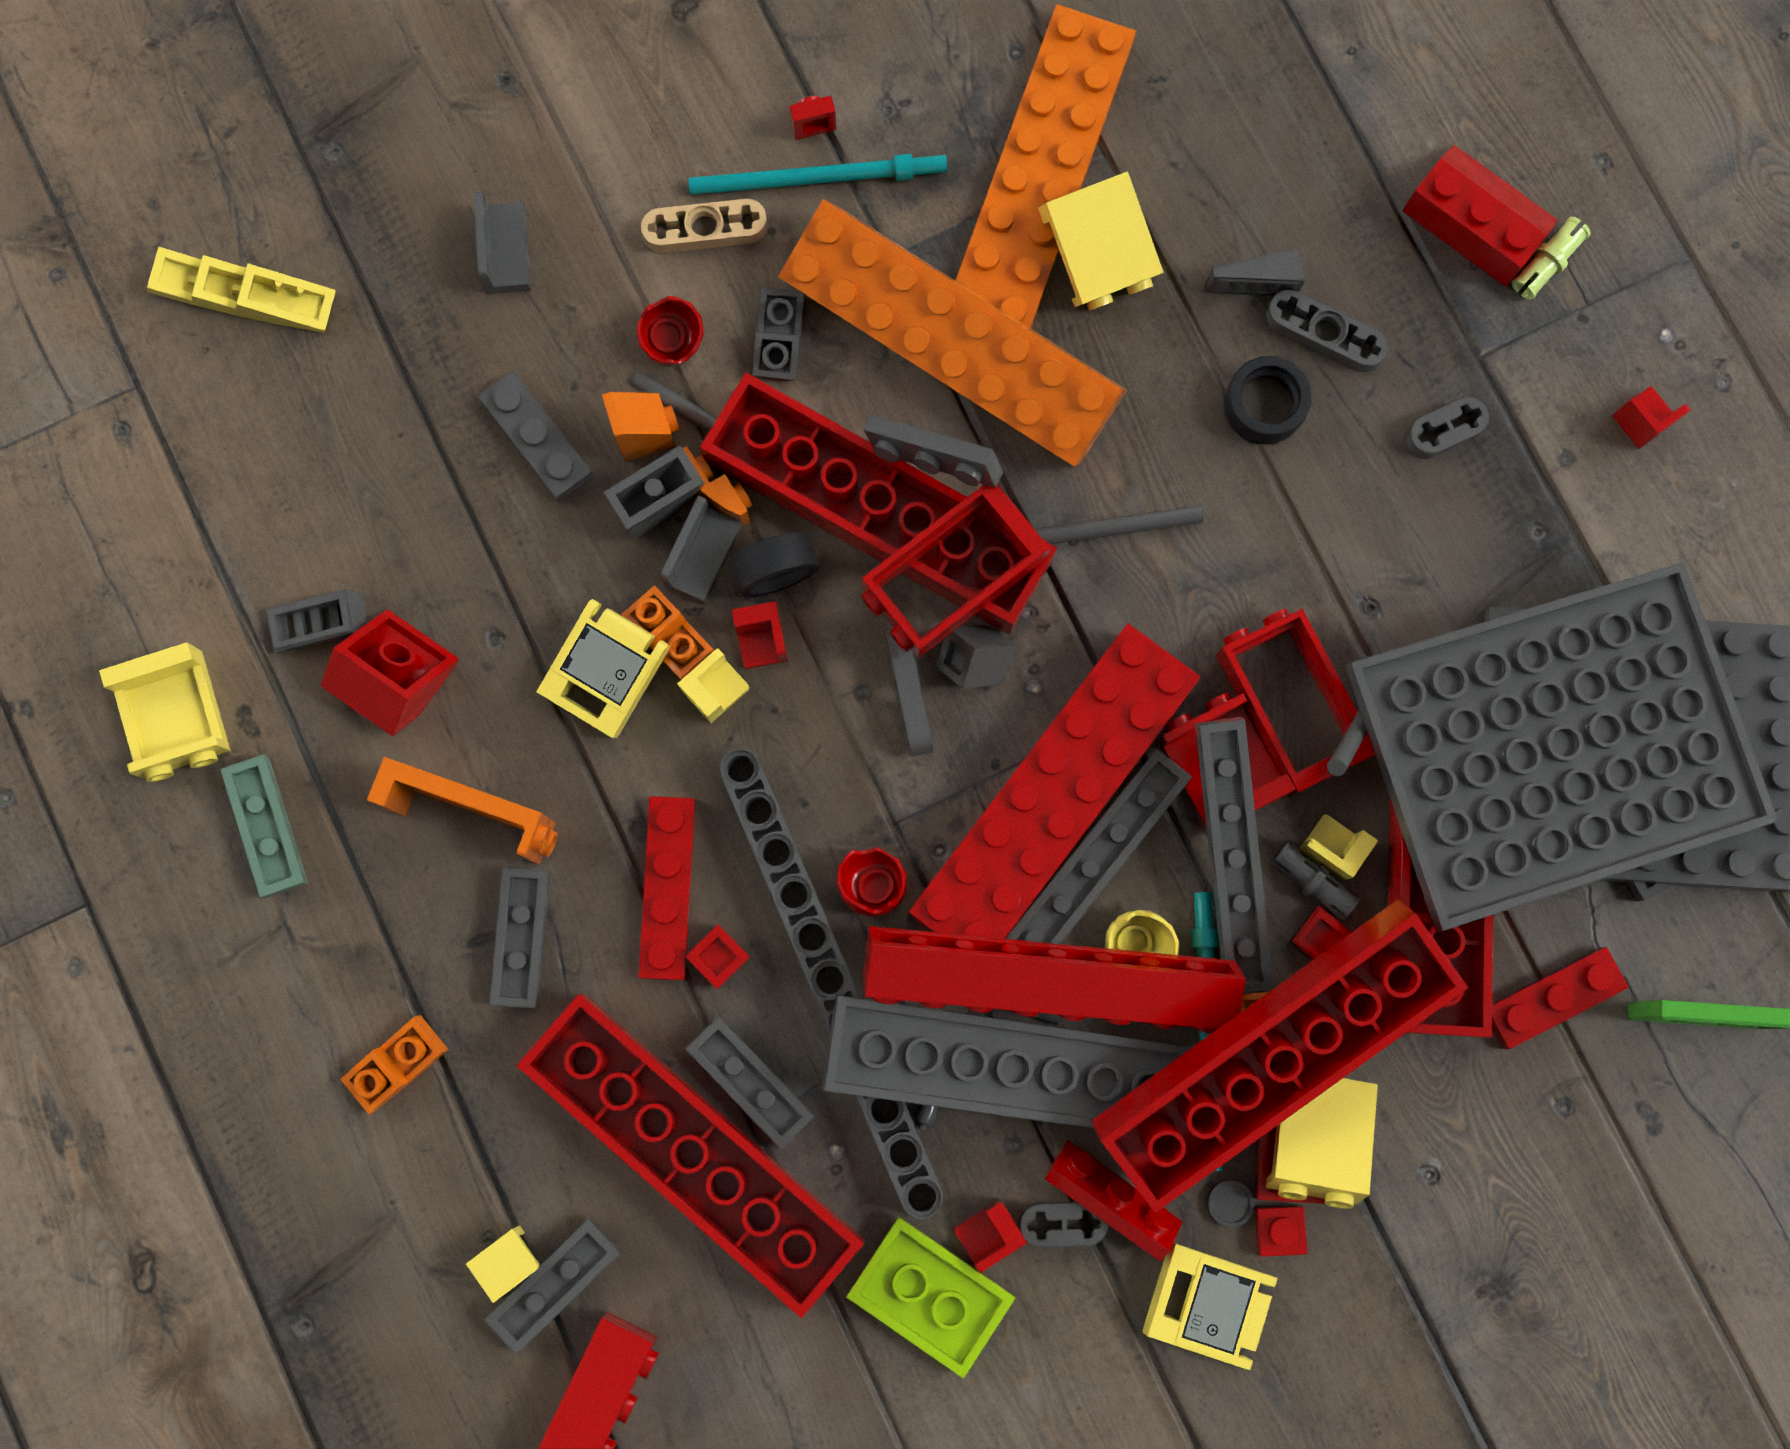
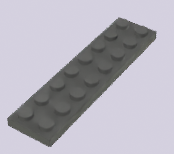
(984, 1062)

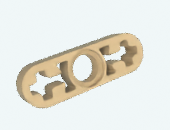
(690, 213)

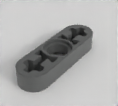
(1302, 306)
(910, 698)

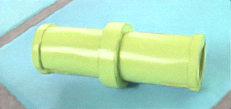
(1551, 258)

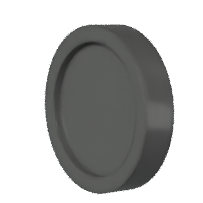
(1230, 1203)

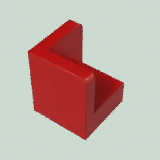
(1647, 416)
(760, 635)
(989, 1236)

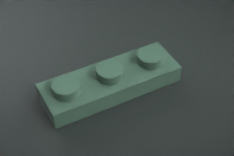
(264, 826)

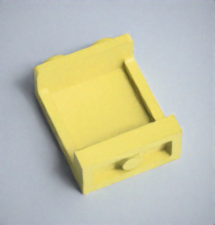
(1103, 240)
(167, 711)
(1328, 1147)

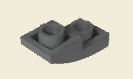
(778, 333)

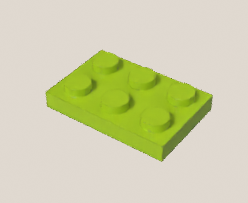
(930, 1297)

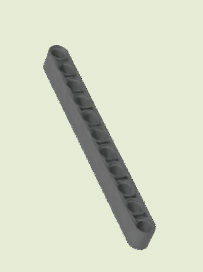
(813, 962)

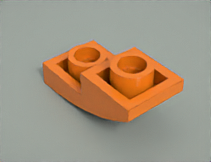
(720, 493)
(668, 624)
(394, 1064)

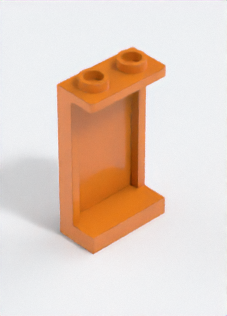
(398, 782)

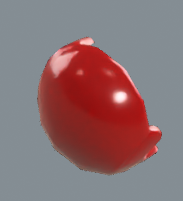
(670, 331)
(871, 882)

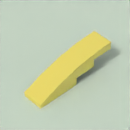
(241, 290)

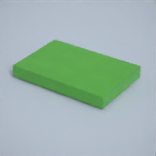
(1709, 1014)

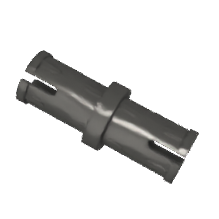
(1315, 880)

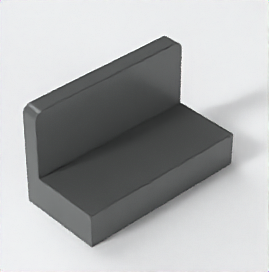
(502, 245)
(700, 551)

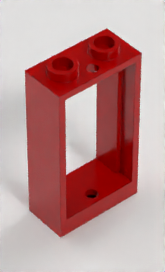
(1008, 521)
(1321, 670)

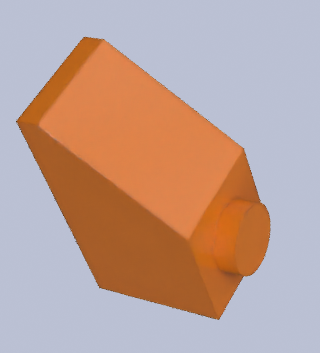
(640, 423)

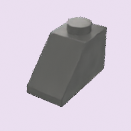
(655, 492)

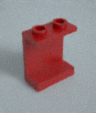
(1182, 749)

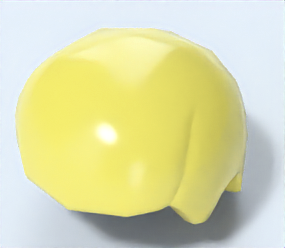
(1142, 932)

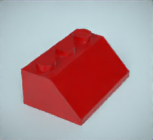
(1479, 215)

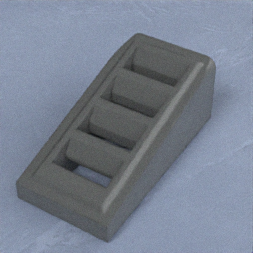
(1259, 275)
(345, 612)

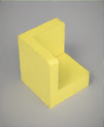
(713, 686)
(1337, 847)
(503, 1264)

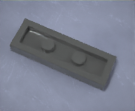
(536, 436)
(933, 452)
(520, 938)
(750, 1082)
(553, 1286)

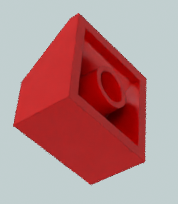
(387, 671)

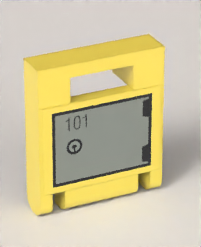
(608, 663)
(1219, 1309)

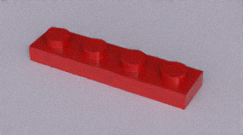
(667, 888)

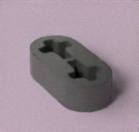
(1443, 420)
(1060, 1236)

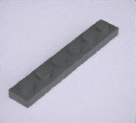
(1234, 849)
(1102, 852)

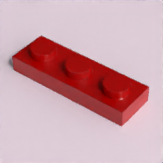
(1556, 997)
(1113, 1200)

